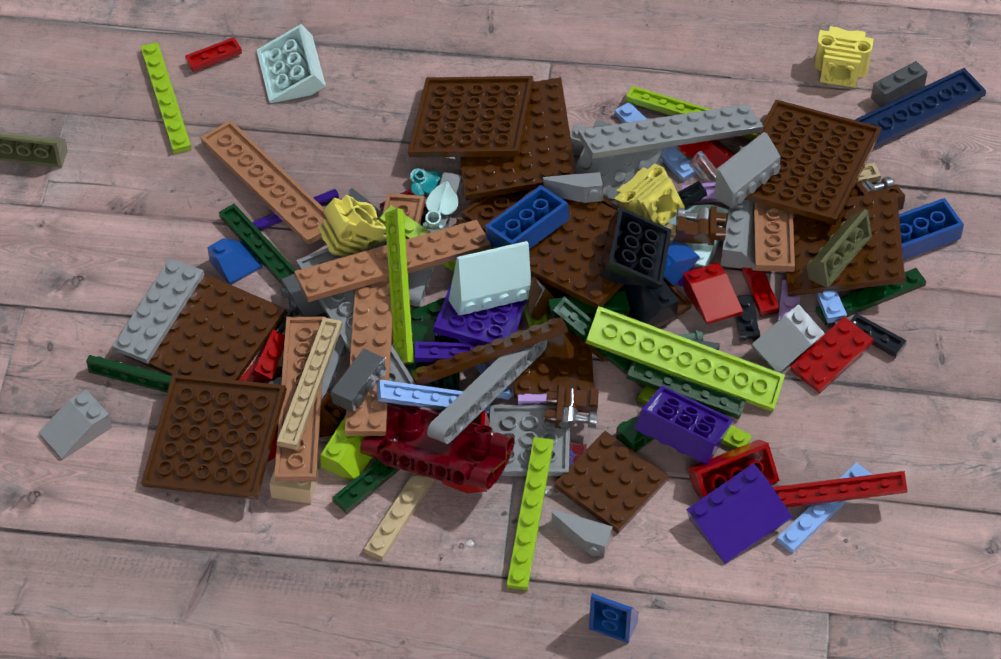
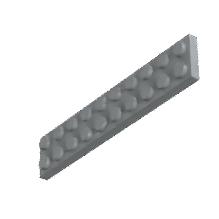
(669, 131)
(341, 308)

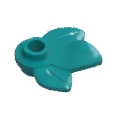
(426, 184)

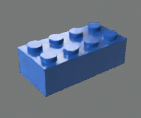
(528, 219)
(929, 227)

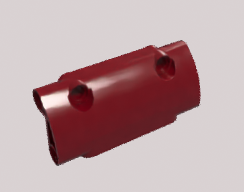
(472, 457)

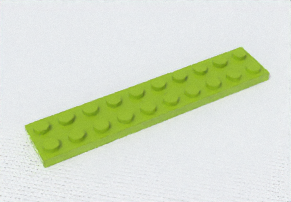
(685, 358)

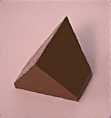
(538, 299)
(563, 346)
(330, 416)

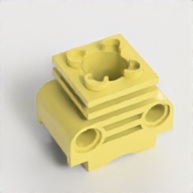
(843, 56)
(650, 195)
(351, 227)

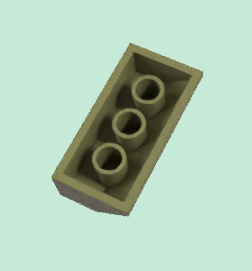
(32, 149)
(840, 249)

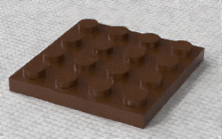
(556, 372)
(611, 481)

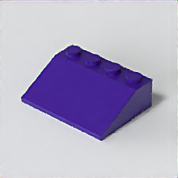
(683, 424)
(738, 513)

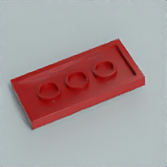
(831, 354)

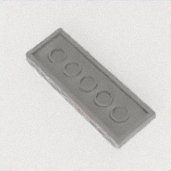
(158, 310)

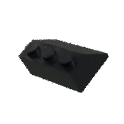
(651, 304)

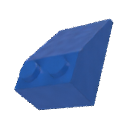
(612, 618)

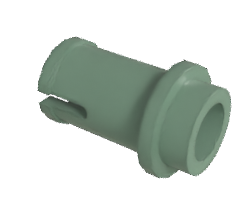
(694, 336)

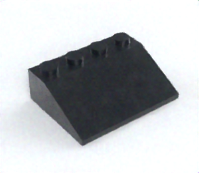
(635, 250)

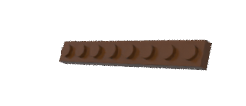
(493, 350)

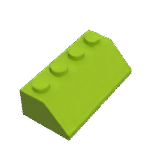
(343, 454)

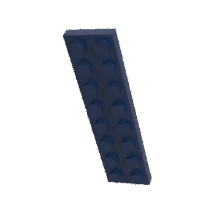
(924, 105)

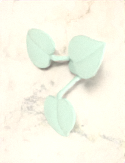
(440, 201)

